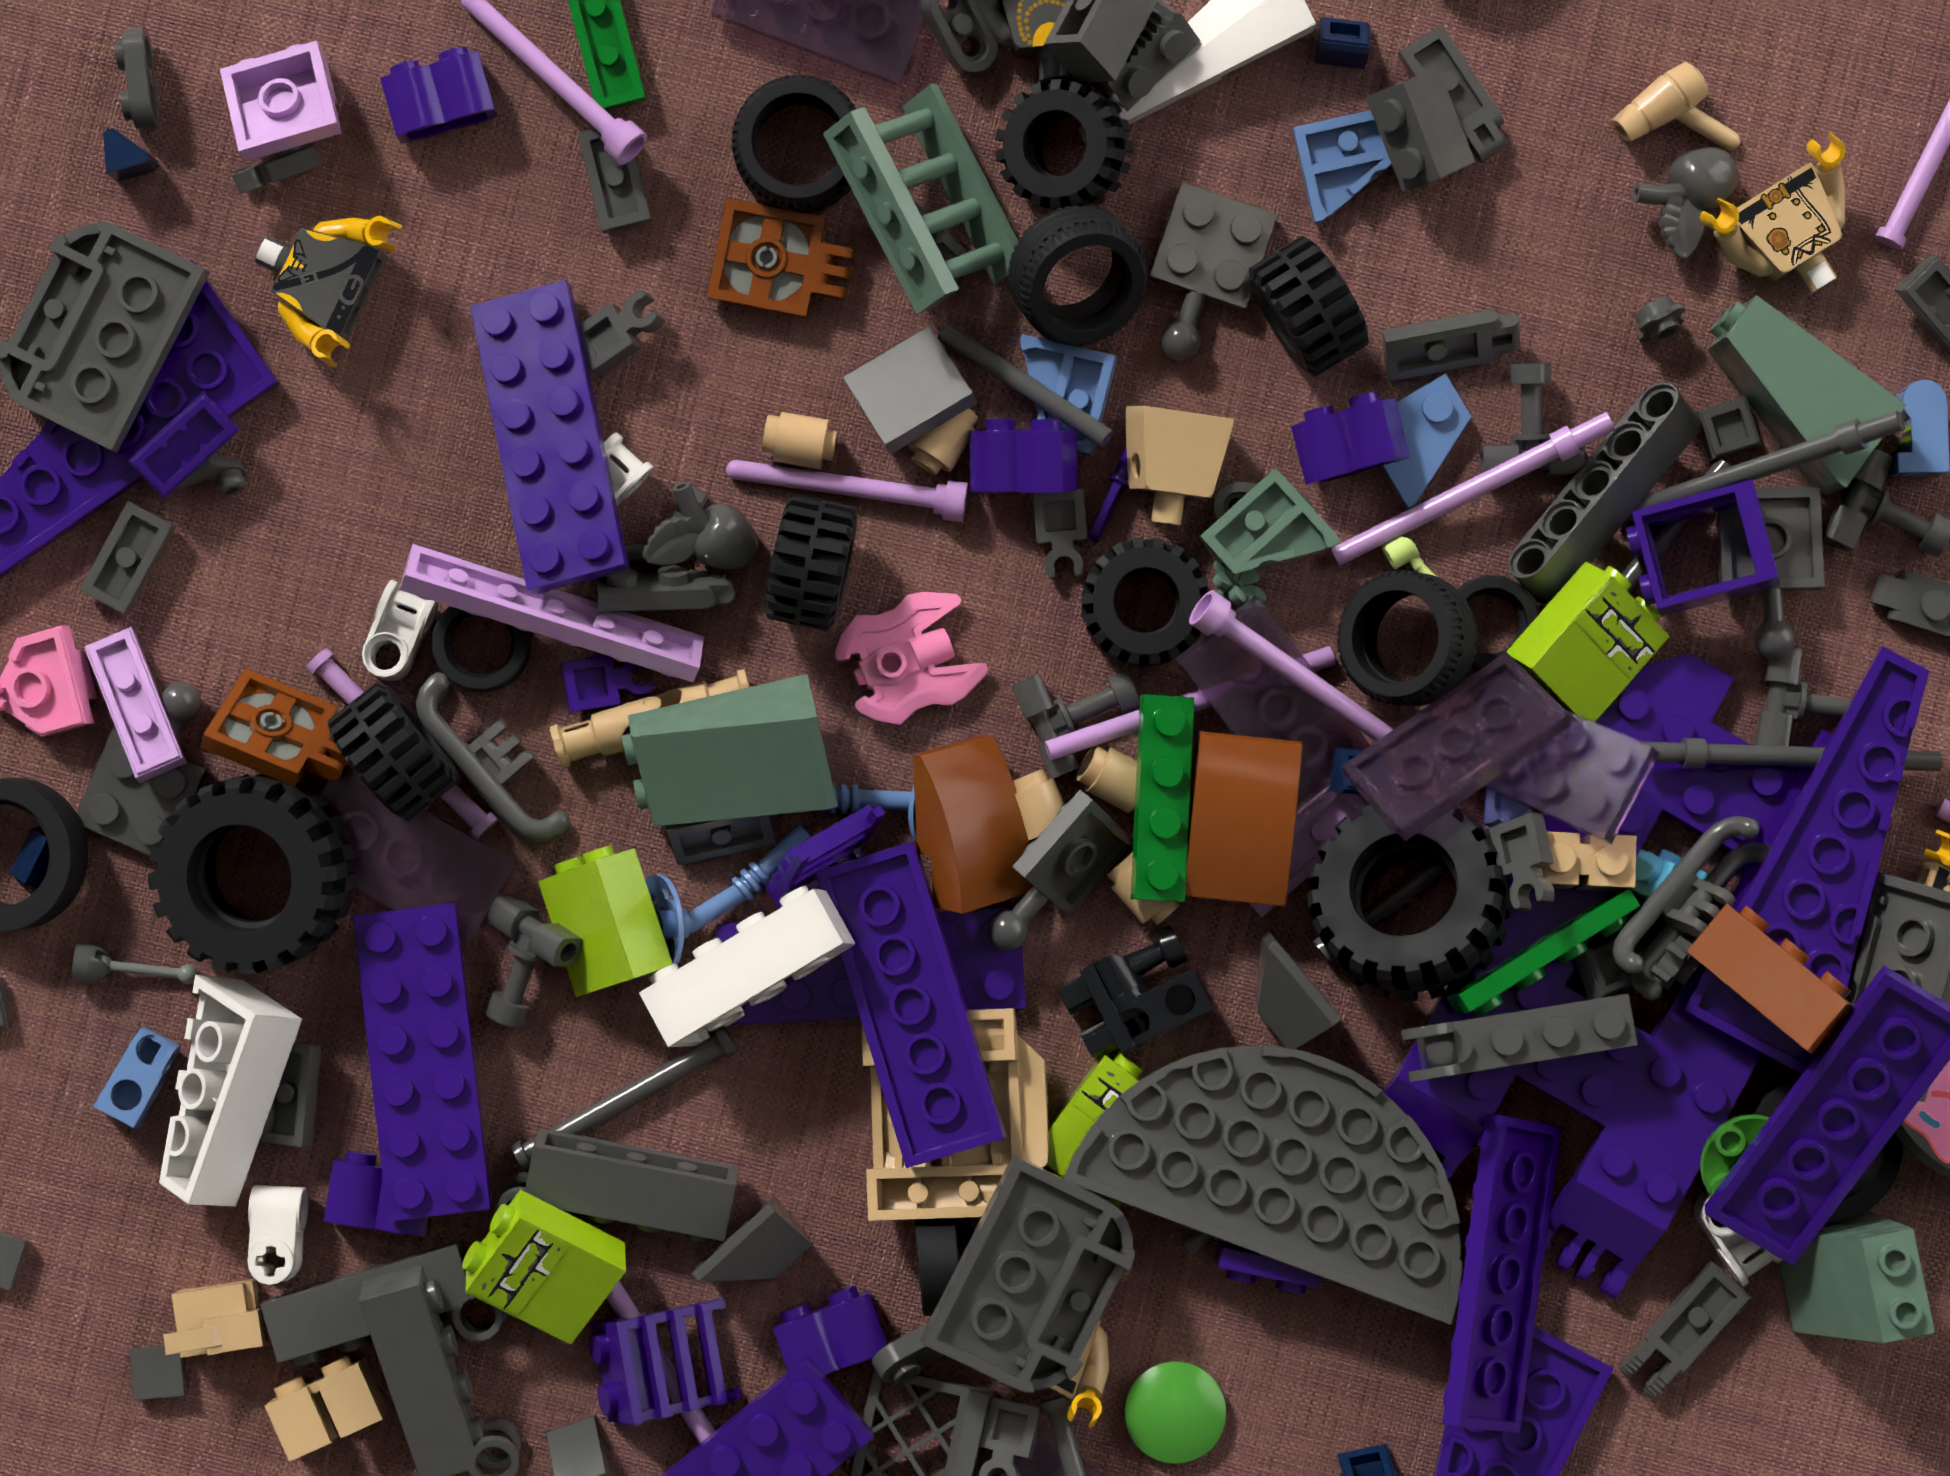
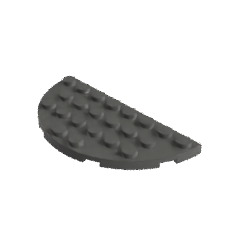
(1288, 1165)

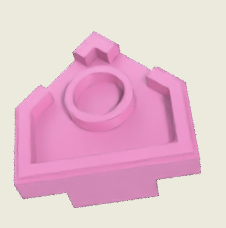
(48, 683)

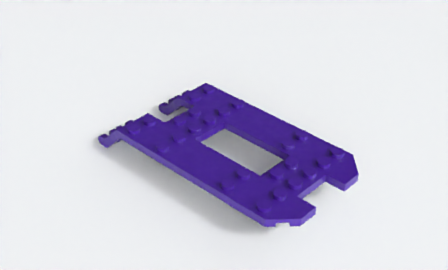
(1675, 1085)

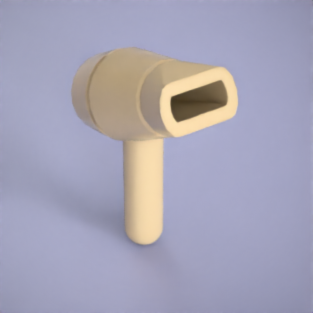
(1673, 98)

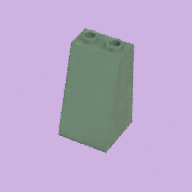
(1798, 385)
(731, 755)
(1859, 1283)

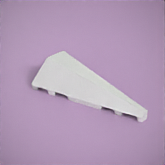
(1229, 37)

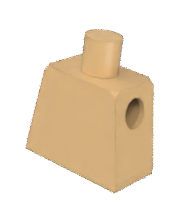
(1174, 456)

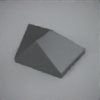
(1288, 997)
(756, 1248)

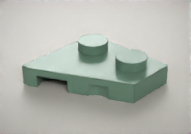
(1268, 528)

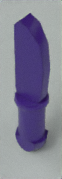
(1120, 482)

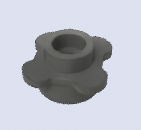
(1659, 320)

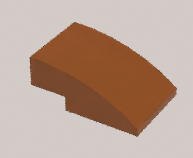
(1242, 818)
(969, 824)

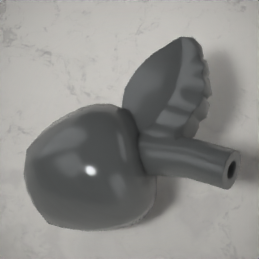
(1692, 187)
(713, 535)

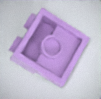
(281, 100)

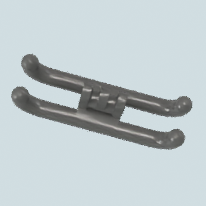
(487, 765)
(1686, 900)

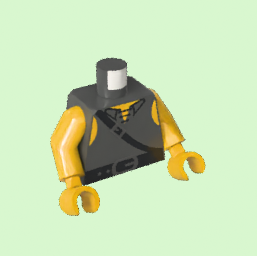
(327, 278)

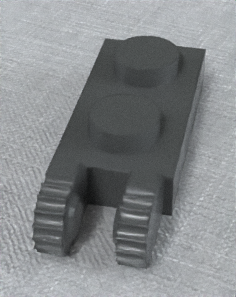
(1687, 1326)

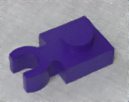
(595, 683)

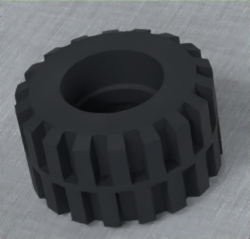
(1025, 137)
(1308, 306)
(810, 562)
(1099, 601)
(392, 751)

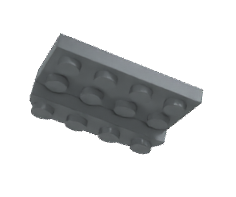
(98, 330)
(1908, 934)
(1032, 1280)

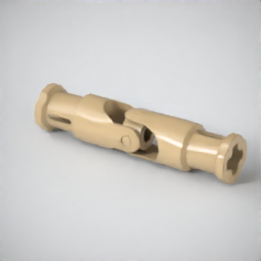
(606, 727)

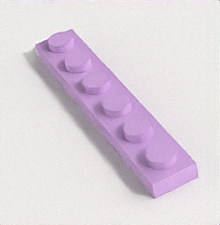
(552, 613)

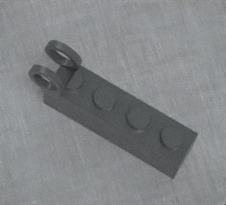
(1522, 1037)
(628, 1185)
(331, 1315)
(425, 1380)

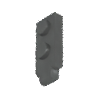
(1471, 102)
(1448, 343)
(663, 590)
(1915, 601)

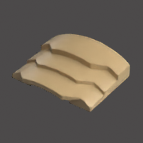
(965, 1180)

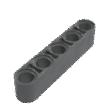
(1604, 491)

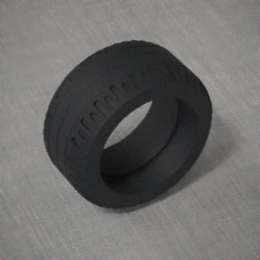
(750, 118)
(1107, 307)
(1360, 629)

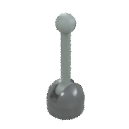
(93, 964)

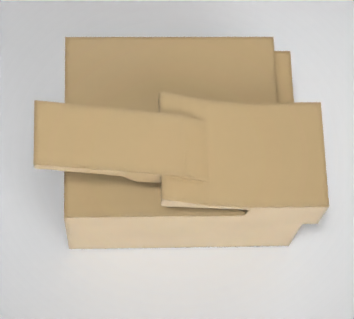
(216, 1319)

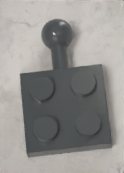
(1209, 257)
(1796, 542)
(134, 810)
(1062, 866)

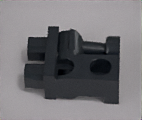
(1127, 1006)

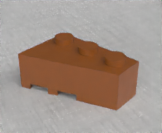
(1772, 977)

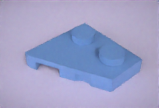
(1431, 425)

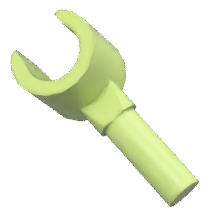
(1405, 551)

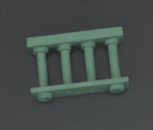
(893, 213)

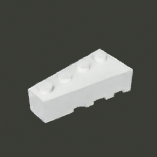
(745, 967)
(226, 1091)

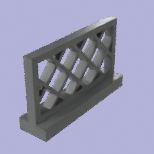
(963, 1452)

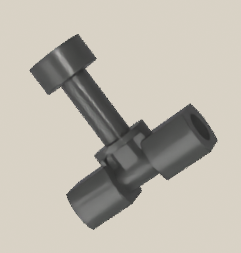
(1530, 377)
(1868, 504)
(1789, 701)
(1054, 719)
(530, 944)

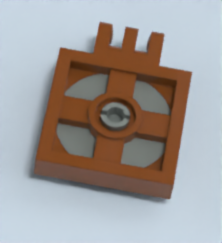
(775, 260)
(275, 730)

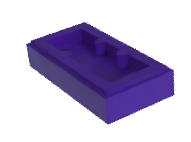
(183, 444)

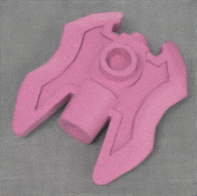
(902, 661)

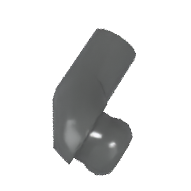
(219, 469)

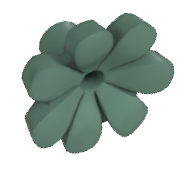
(1236, 587)

